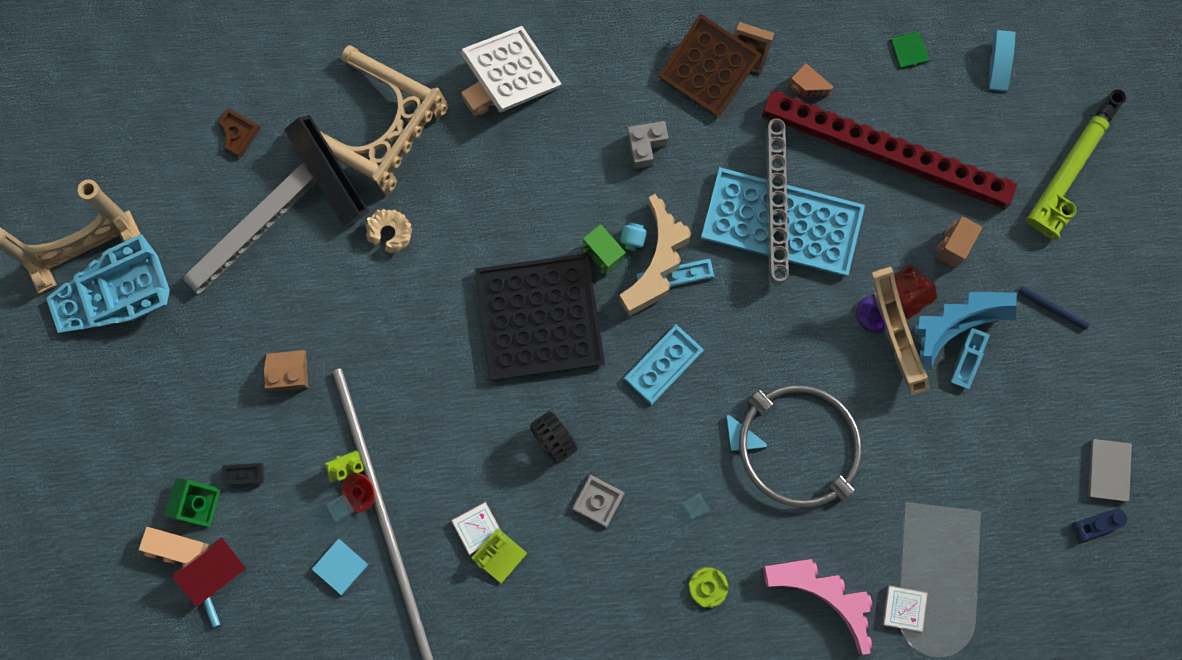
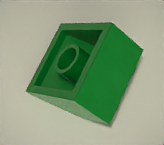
(192, 502)

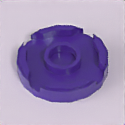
(869, 315)

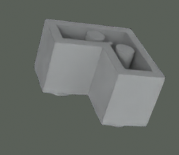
(642, 139)

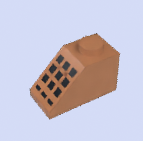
(810, 83)

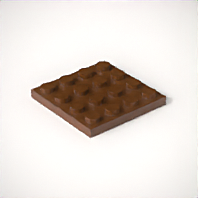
(710, 65)

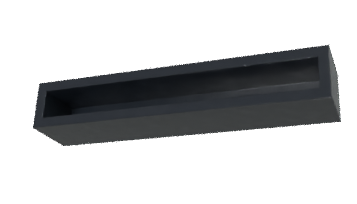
(326, 170)

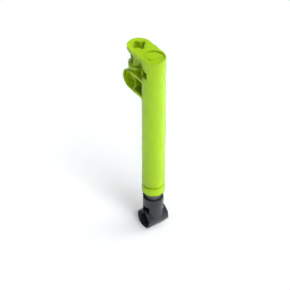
(1048, 209)

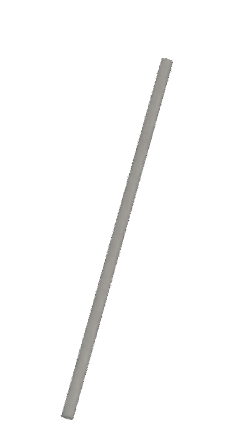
(383, 516)

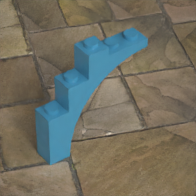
(978, 309)

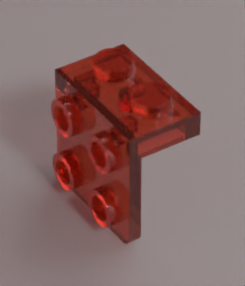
(914, 290)

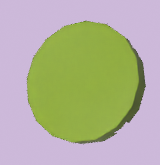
(708, 587)

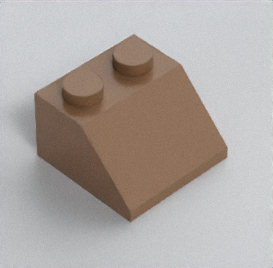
(757, 39)
(286, 371)

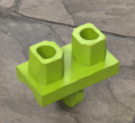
(344, 466)

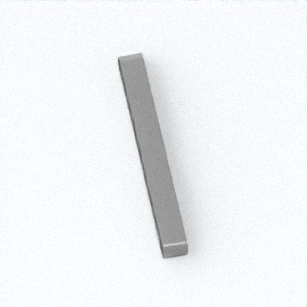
(780, 193)
(249, 229)

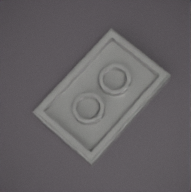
(1110, 470)

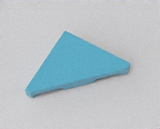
(734, 428)

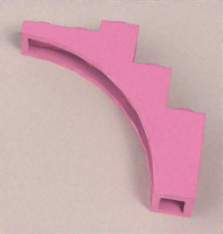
(829, 589)

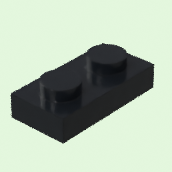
(243, 474)

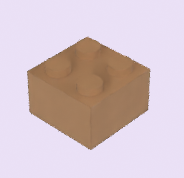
(958, 241)

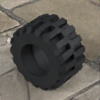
(553, 437)

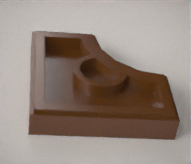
(238, 132)

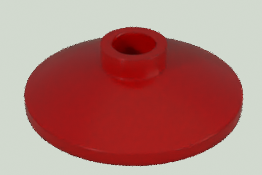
(358, 492)

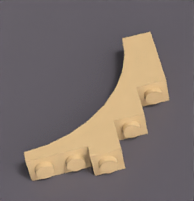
(652, 285)
(898, 331)

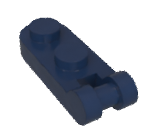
(1100, 524)

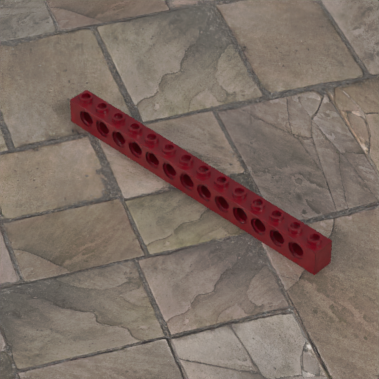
(894, 158)

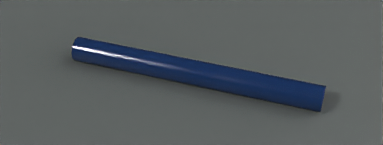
(1053, 307)

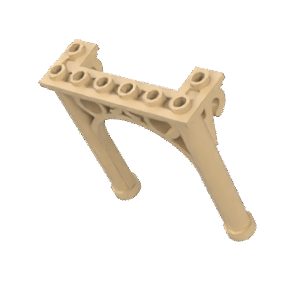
(429, 103)
(108, 225)

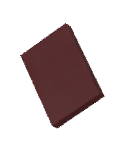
(208, 572)

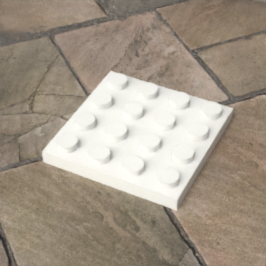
(510, 68)

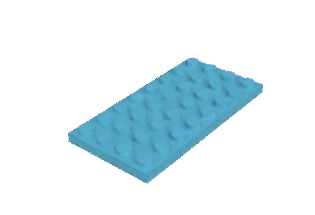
(819, 225)

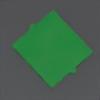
(909, 49)

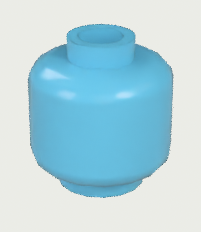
(633, 236)

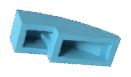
(1001, 60)
(969, 357)

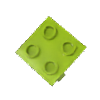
(499, 555)

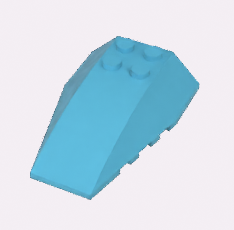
(112, 289)

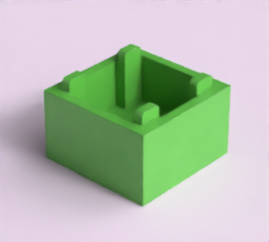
(603, 250)

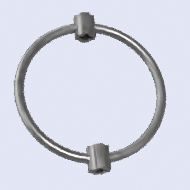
(840, 487)

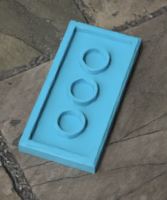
(663, 364)

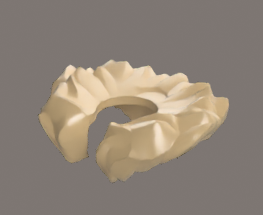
(389, 218)

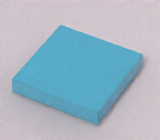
(340, 567)

